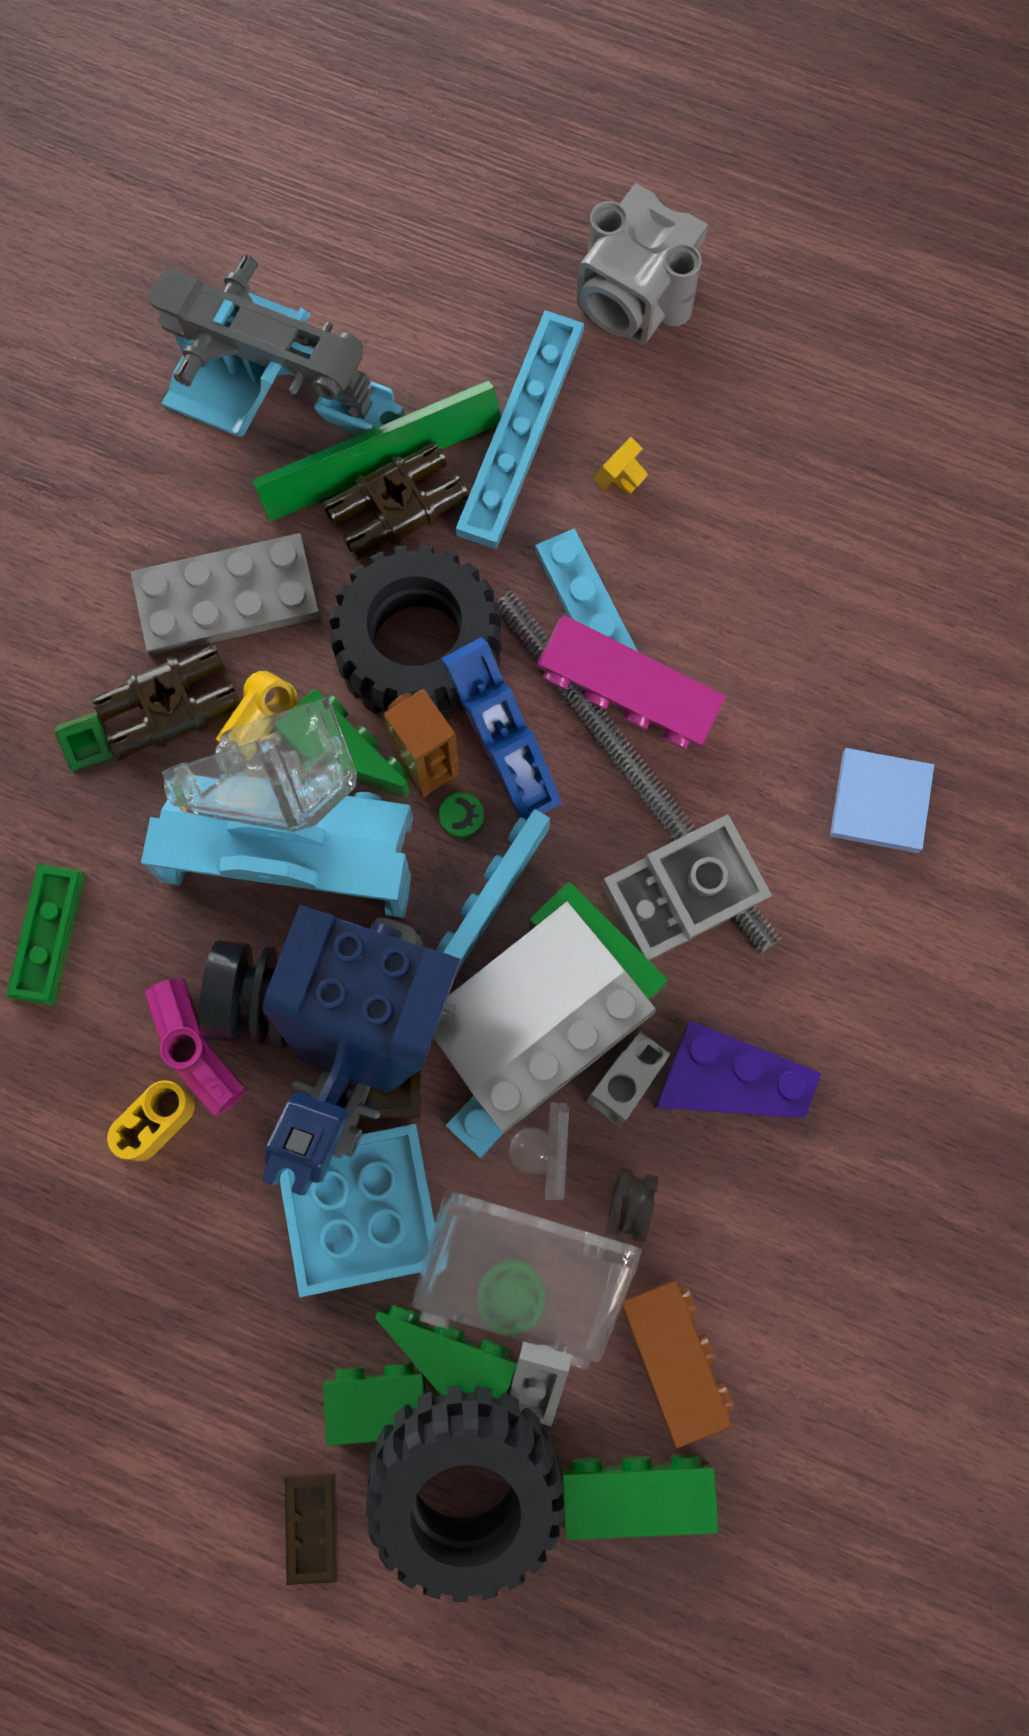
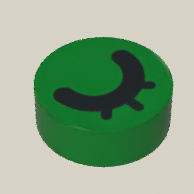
(461, 815)

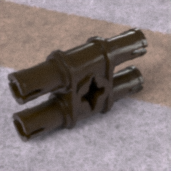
(391, 519)
(146, 692)

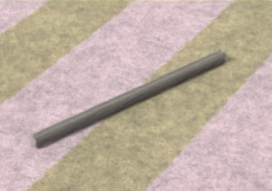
(623, 756)

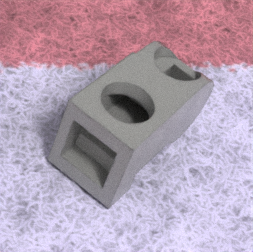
(628, 1079)

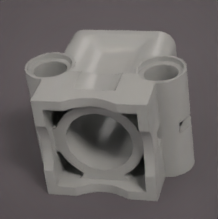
(640, 266)

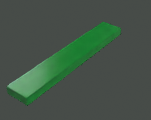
(338, 466)

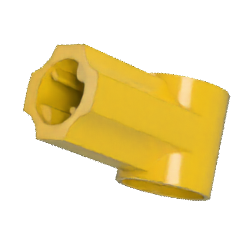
(253, 704)

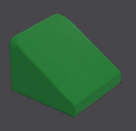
(84, 741)

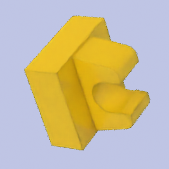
(622, 468)

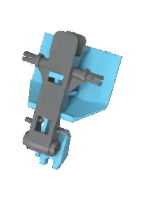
(241, 343)

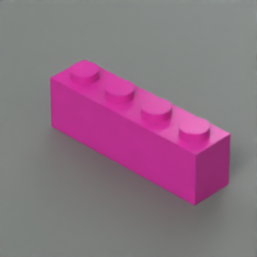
(630, 682)

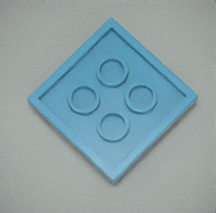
(365, 1217)

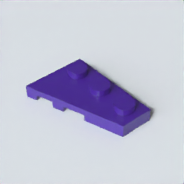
(734, 1077)

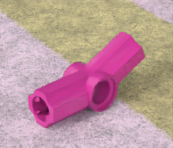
(205, 1071)

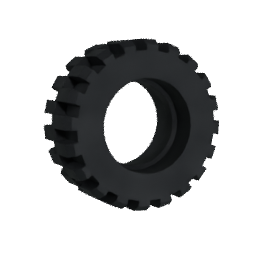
(397, 584)
(471, 1552)

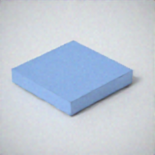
(882, 800)

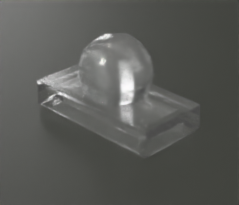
(538, 1151)

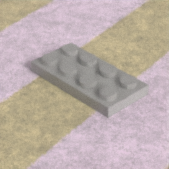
(224, 595)

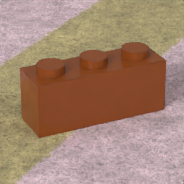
(422, 742)
(677, 1363)

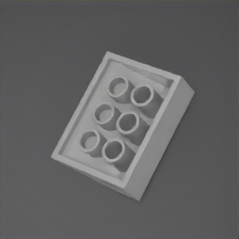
(539, 1016)

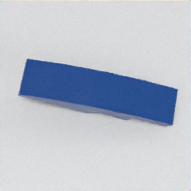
(501, 729)

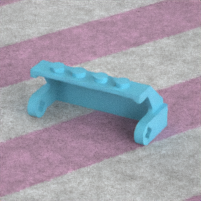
(346, 853)

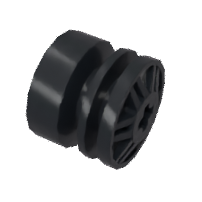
(235, 994)

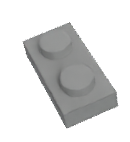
(540, 1380)

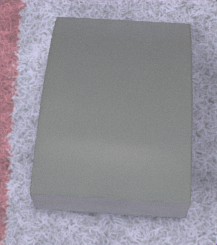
(685, 888)

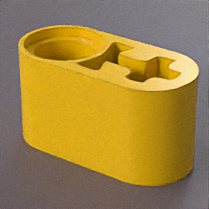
(151, 1138)

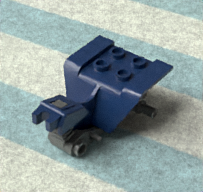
(362, 1013)

